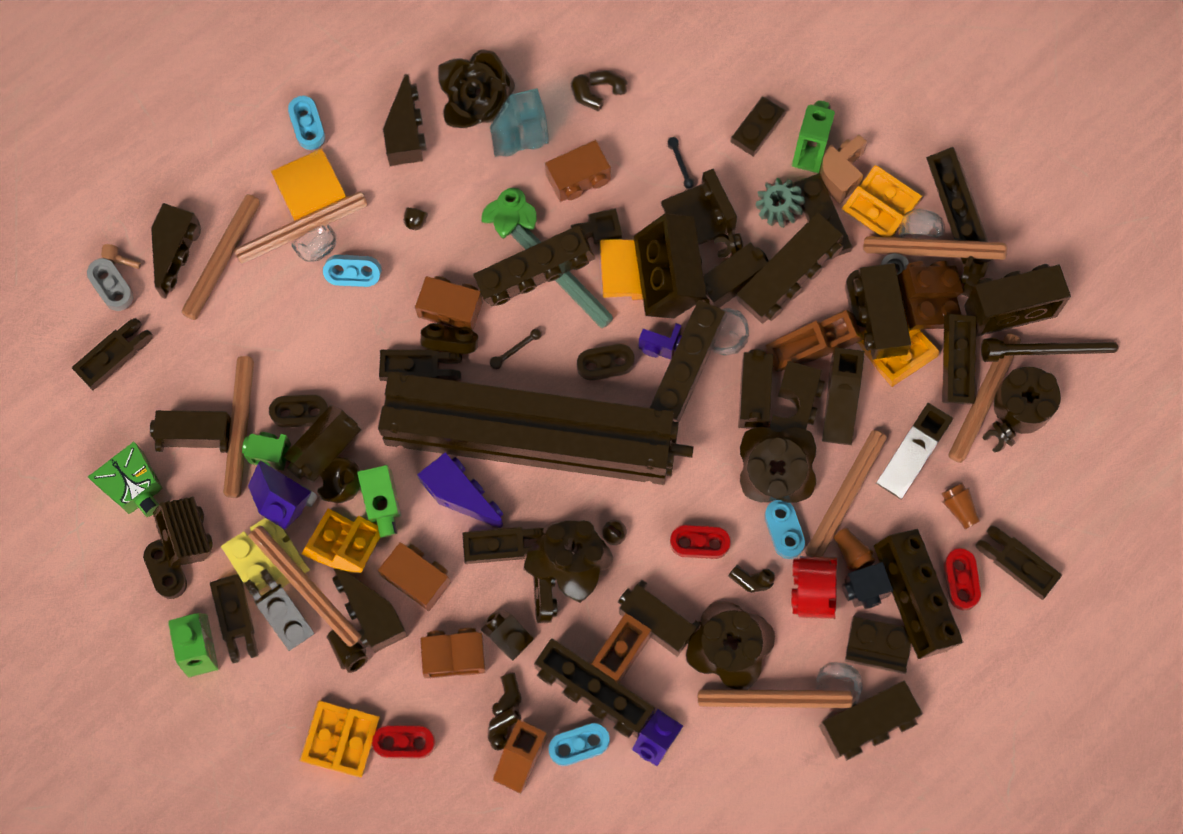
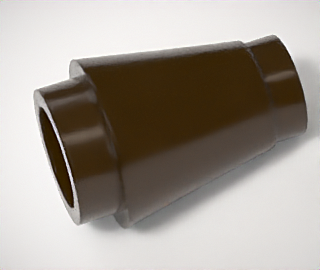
(348, 657)

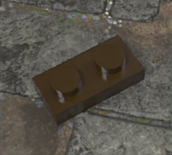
(758, 126)

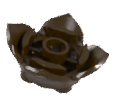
(460, 81)
(794, 447)
(553, 557)
(736, 667)

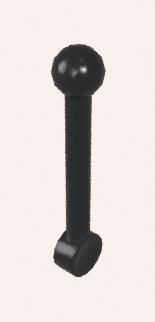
(673, 144)

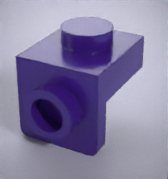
(659, 345)
(657, 737)

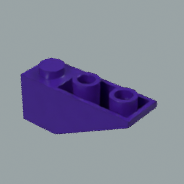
(453, 490)

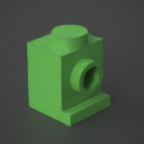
(266, 449)

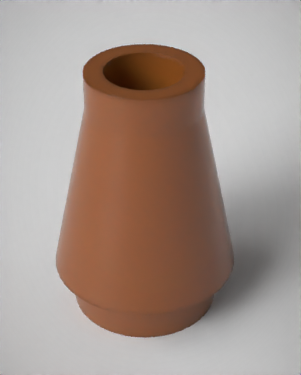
(961, 505)
(853, 550)

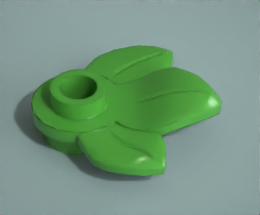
(509, 214)

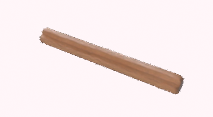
(300, 227)
(936, 248)
(220, 257)
(981, 404)
(238, 426)
(846, 494)
(305, 586)
(775, 698)

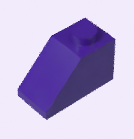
(277, 495)

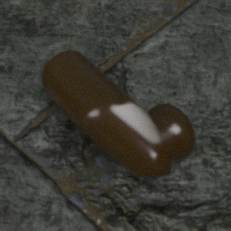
(609, 78)
(583, 95)
(752, 582)
(511, 695)
(499, 727)

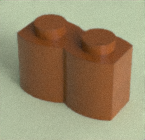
(452, 654)

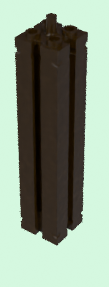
(530, 428)

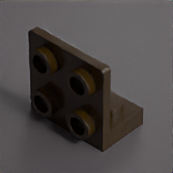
(707, 205)

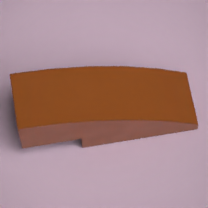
(815, 340)

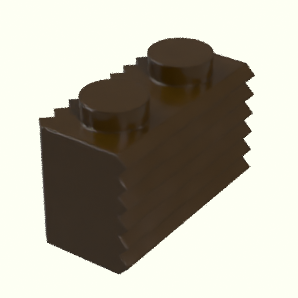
(182, 532)

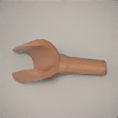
(111, 253)

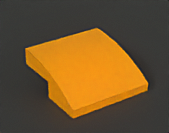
(308, 184)
(881, 202)
(620, 269)
(900, 367)
(342, 542)
(339, 739)

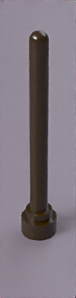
(993, 349)

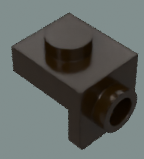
(506, 633)

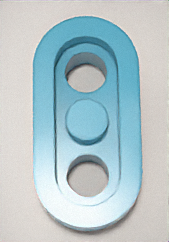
(308, 124)
(353, 270)
(784, 528)
(578, 742)

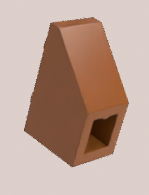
(519, 756)

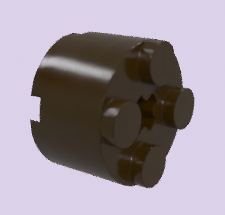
(1031, 384)

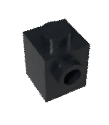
(867, 586)

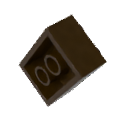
(669, 266)
(1017, 299)

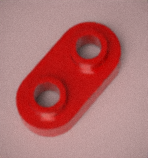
(699, 538)
(962, 580)
(404, 741)

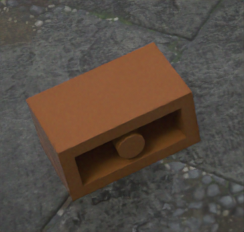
(578, 171)
(448, 303)
(415, 575)
(622, 648)

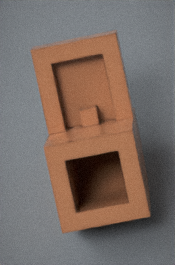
(838, 169)

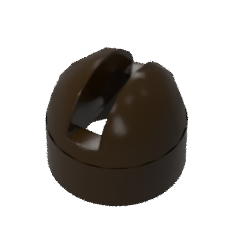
(414, 218)
(612, 538)

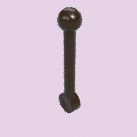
(496, 362)

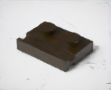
(878, 645)

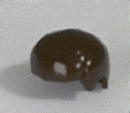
(340, 481)

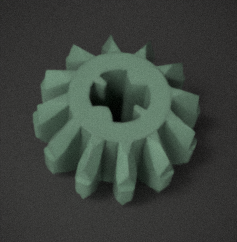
(777, 193)

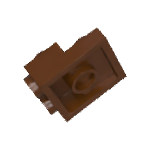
(929, 293)

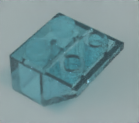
(519, 124)

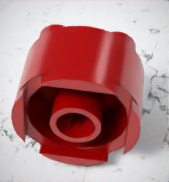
(816, 587)

